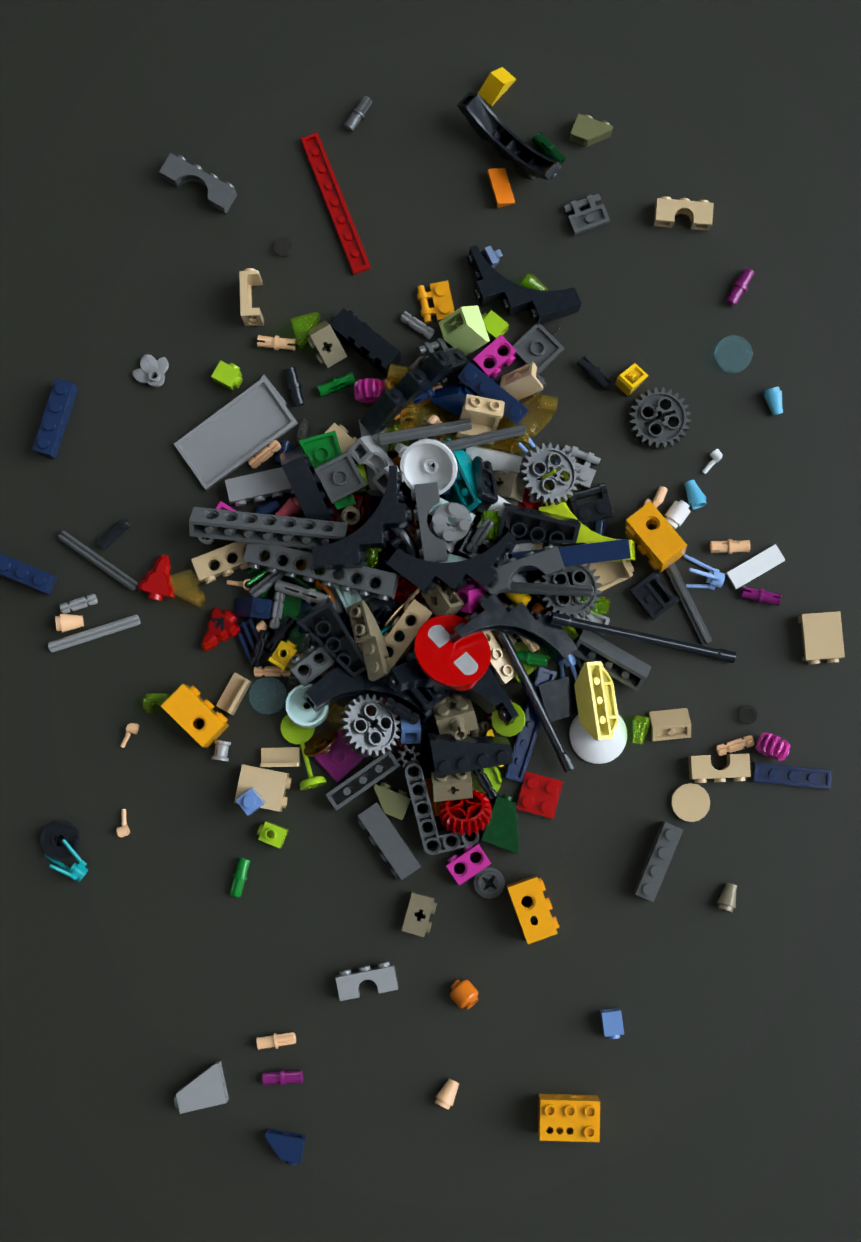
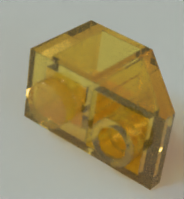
(186, 587)

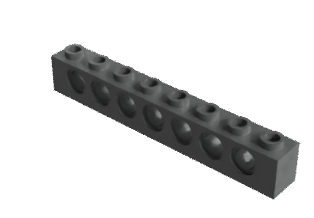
(264, 528)
(255, 552)

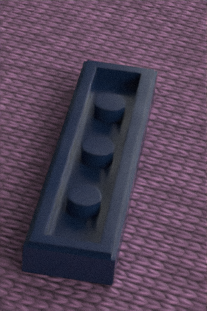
(791, 775)

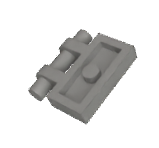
(587, 473)

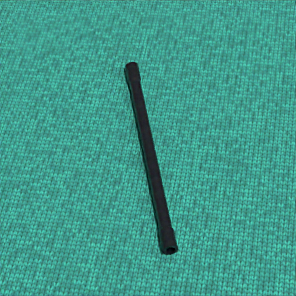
(567, 621)
(562, 754)

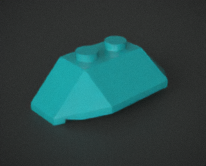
(465, 489)

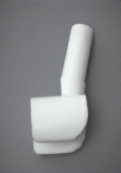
(716, 456)

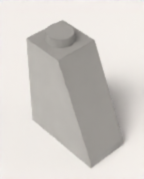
(203, 1091)

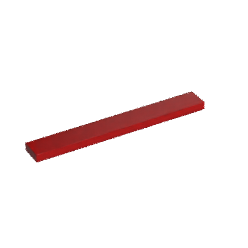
(335, 203)

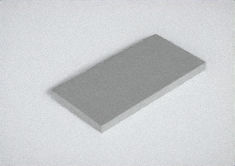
(235, 433)

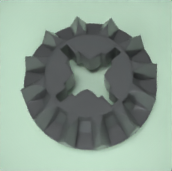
(490, 892)

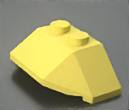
(596, 701)

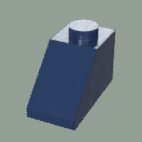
(452, 397)
(253, 608)
(286, 1145)

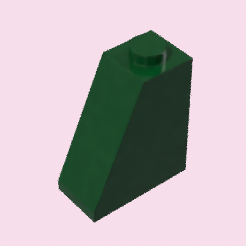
(503, 825)

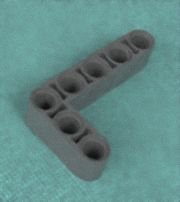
(428, 816)

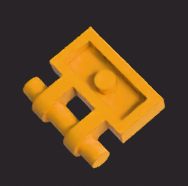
(442, 301)

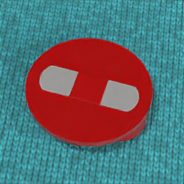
(451, 663)

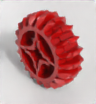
(477, 816)

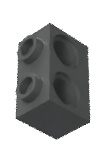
(314, 667)

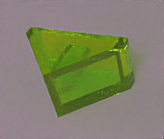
(302, 324)

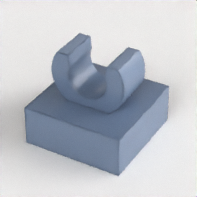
(491, 256)

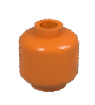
(464, 994)

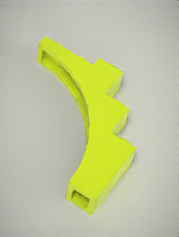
(585, 534)

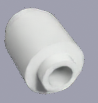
(677, 513)

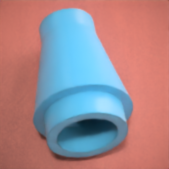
(774, 400)
(695, 496)

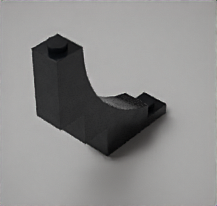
(486, 692)

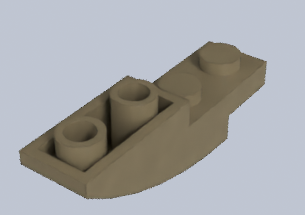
(369, 636)

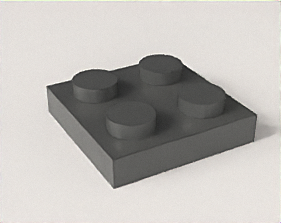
(538, 347)
(340, 477)

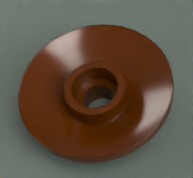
(321, 743)

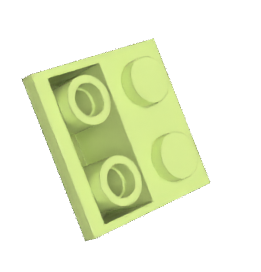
(465, 329)

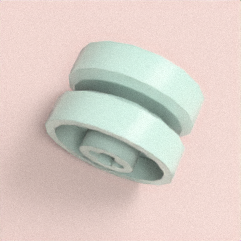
(298, 714)

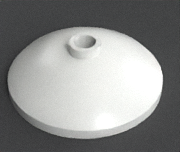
(418, 470)
(597, 750)

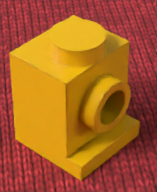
(277, 659)

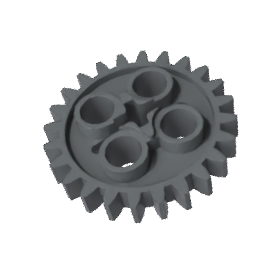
(652, 403)
(540, 458)
(579, 607)
(369, 726)

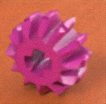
(368, 390)
(773, 746)

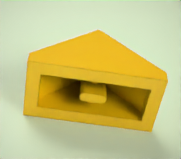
(496, 85)
(630, 379)

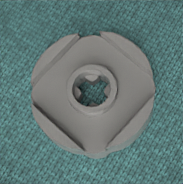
(452, 510)

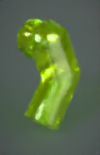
(372, 557)

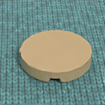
(690, 802)

